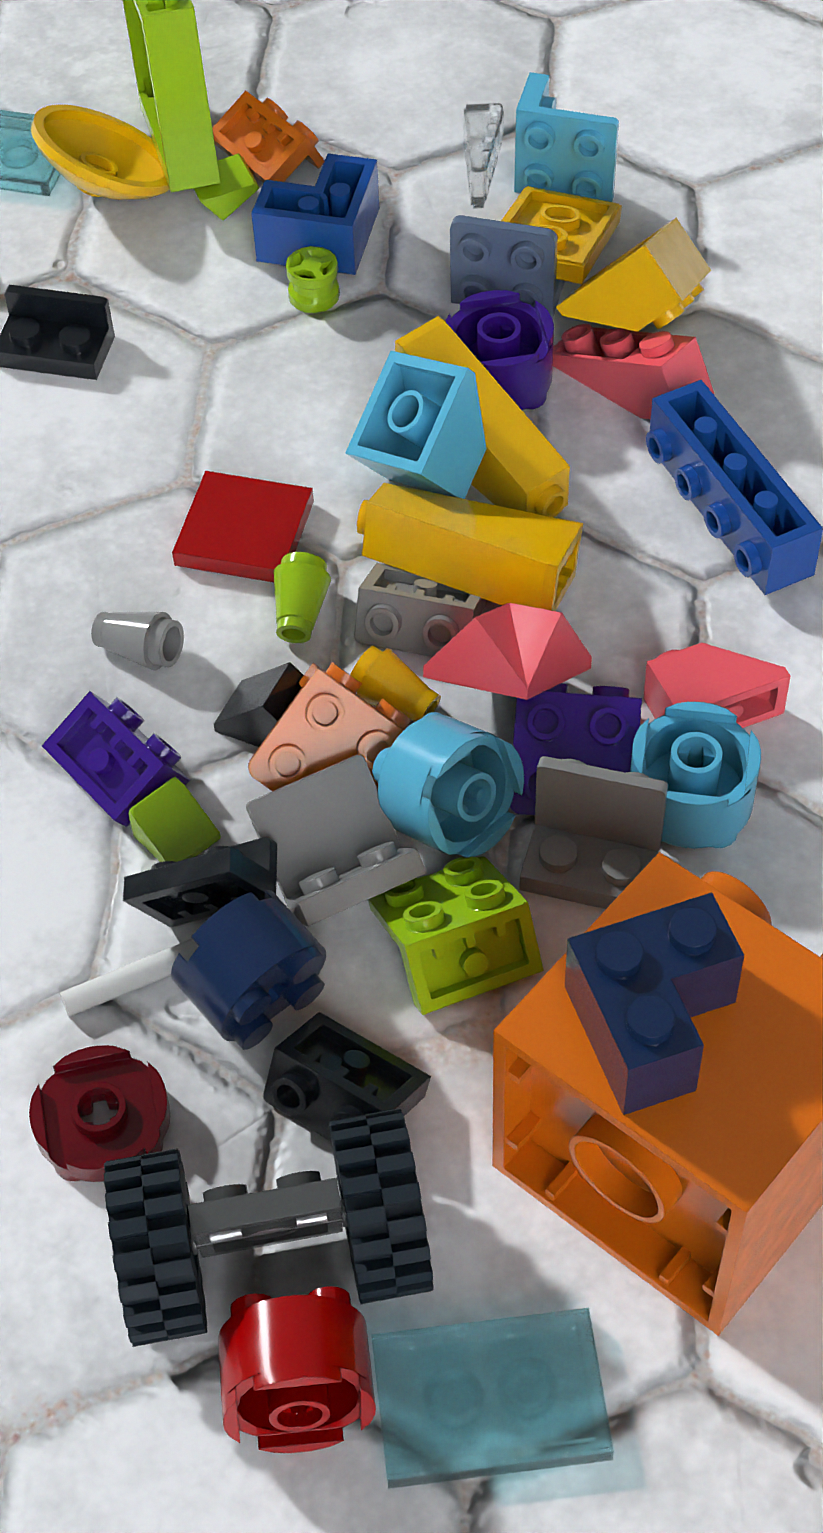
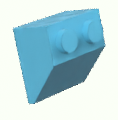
(422, 426)

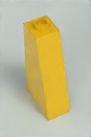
(519, 462)
(472, 545)

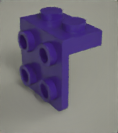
(574, 726)

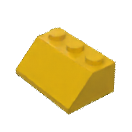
(643, 284)

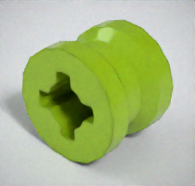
(312, 279)

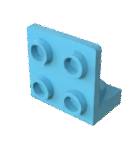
(563, 147)

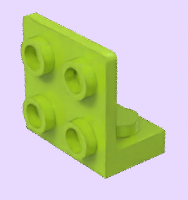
(459, 932)

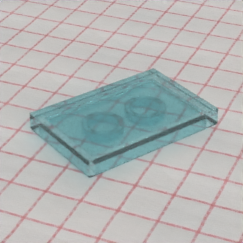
(490, 1398)

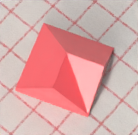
(511, 652)

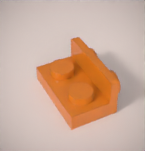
(265, 138)

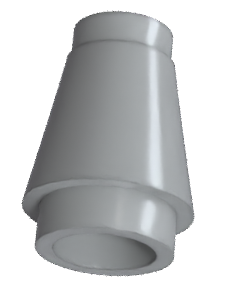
(140, 636)

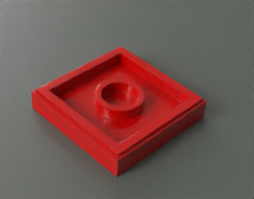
(242, 525)

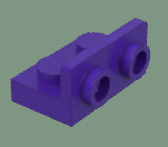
(111, 756)

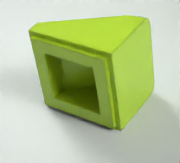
(233, 190)
(172, 823)

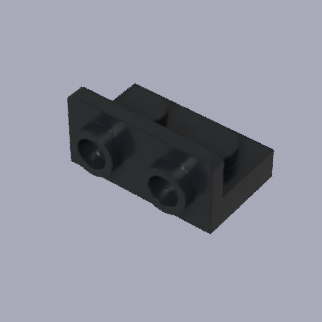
(56, 332)
(205, 883)
(336, 1074)

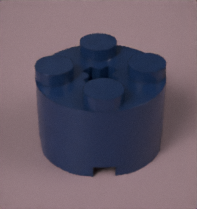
(250, 967)

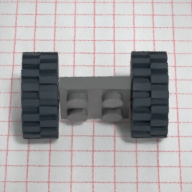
(160, 1232)

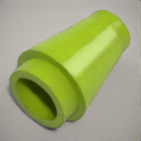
(299, 594)

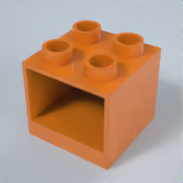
(705, 1183)

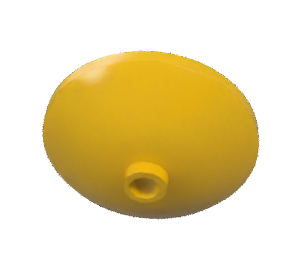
(99, 153)

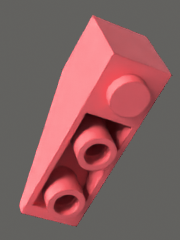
(630, 364)

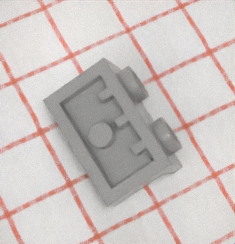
(411, 611)

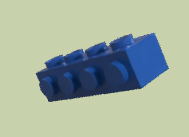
(733, 487)

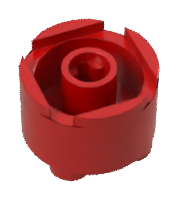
(295, 1370)

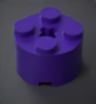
(510, 342)

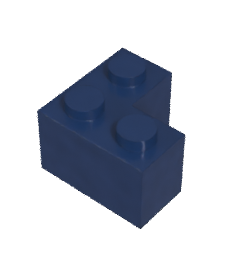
(642, 985)

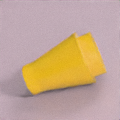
(390, 678)

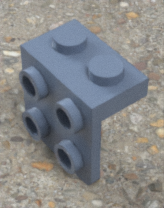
(504, 257)

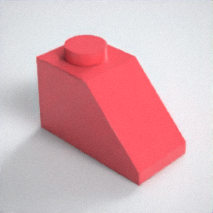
(716, 676)

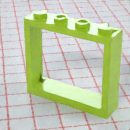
(173, 89)

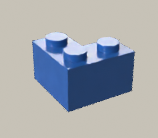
(330, 215)

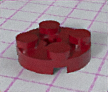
(90, 1076)

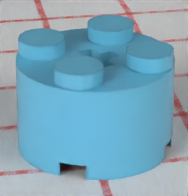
(708, 772)
(449, 785)

